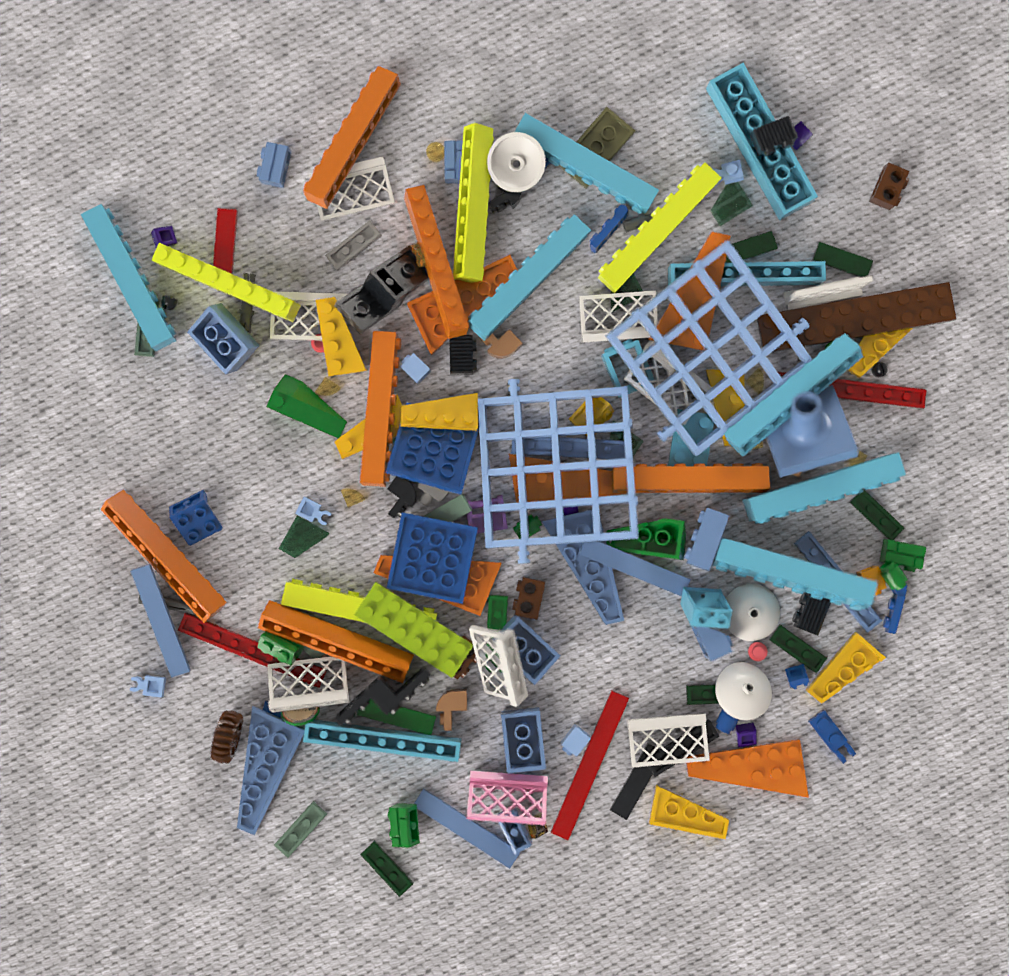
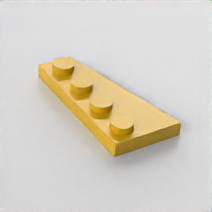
(338, 345)
(874, 348)
(726, 402)
(445, 413)
(352, 441)
(848, 663)
(684, 815)

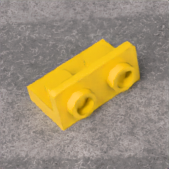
(602, 412)

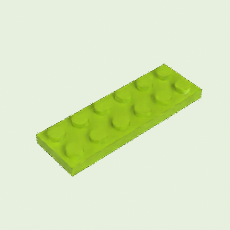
(414, 629)

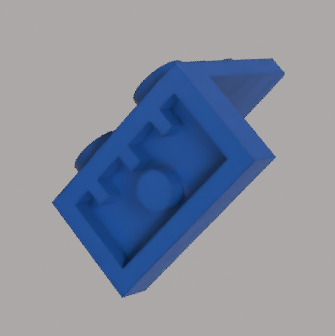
(194, 518)

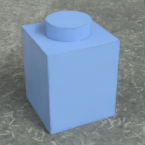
(415, 368)
(575, 741)

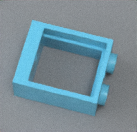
(609, 352)
(699, 608)

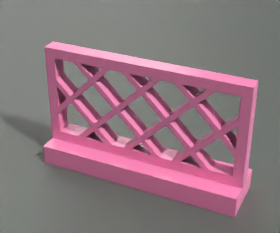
(506, 782)

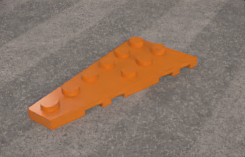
(694, 295)
(425, 308)
(574, 483)
(479, 582)
(764, 767)

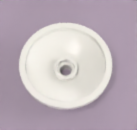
(512, 148)
(743, 601)
(735, 697)

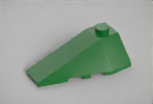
(302, 404)
(656, 538)

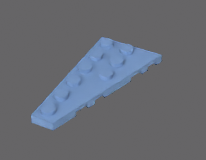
(593, 576)
(267, 759)

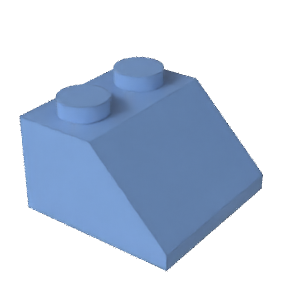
(712, 642)

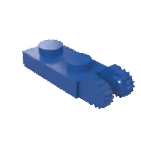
(609, 228)
(895, 605)
(831, 734)

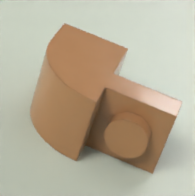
(504, 346)
(451, 701)

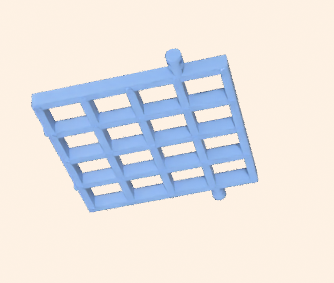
(710, 348)
(557, 467)

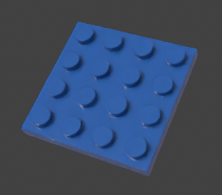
(433, 456)
(432, 557)

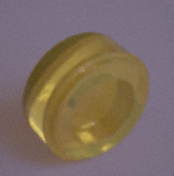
(435, 152)

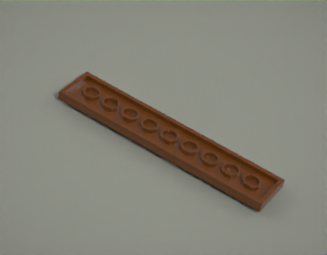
(865, 315)

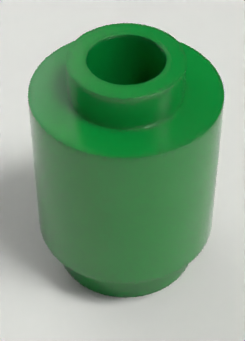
(534, 526)
(893, 575)

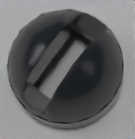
(168, 301)
(877, 371)

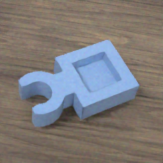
(730, 172)
(310, 510)
(151, 686)

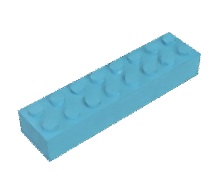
(744, 110)
(823, 487)
(795, 574)

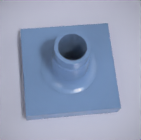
(813, 434)

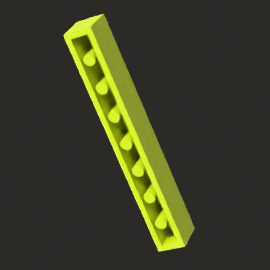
(472, 204)
(659, 227)
(226, 282)
(328, 602)

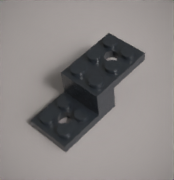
(382, 290)
(383, 696)

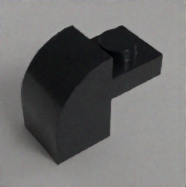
(499, 203)
(405, 492)

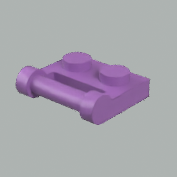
(477, 520)

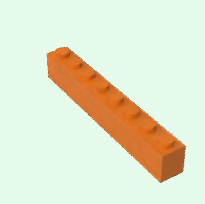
(351, 137)
(436, 262)
(379, 408)
(694, 478)
(163, 555)
(335, 641)

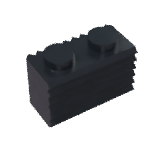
(773, 136)
(462, 355)
(811, 613)

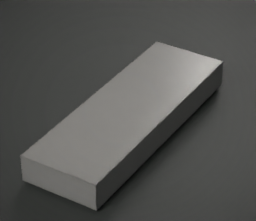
(353, 245)

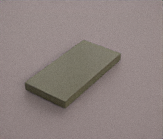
(604, 137)

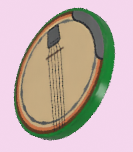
(300, 716)

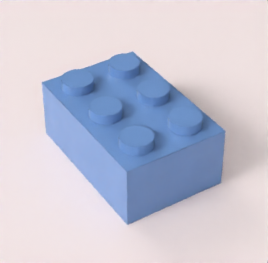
(223, 338)
(706, 539)
(534, 652)
(523, 740)

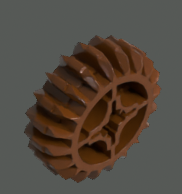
(226, 736)

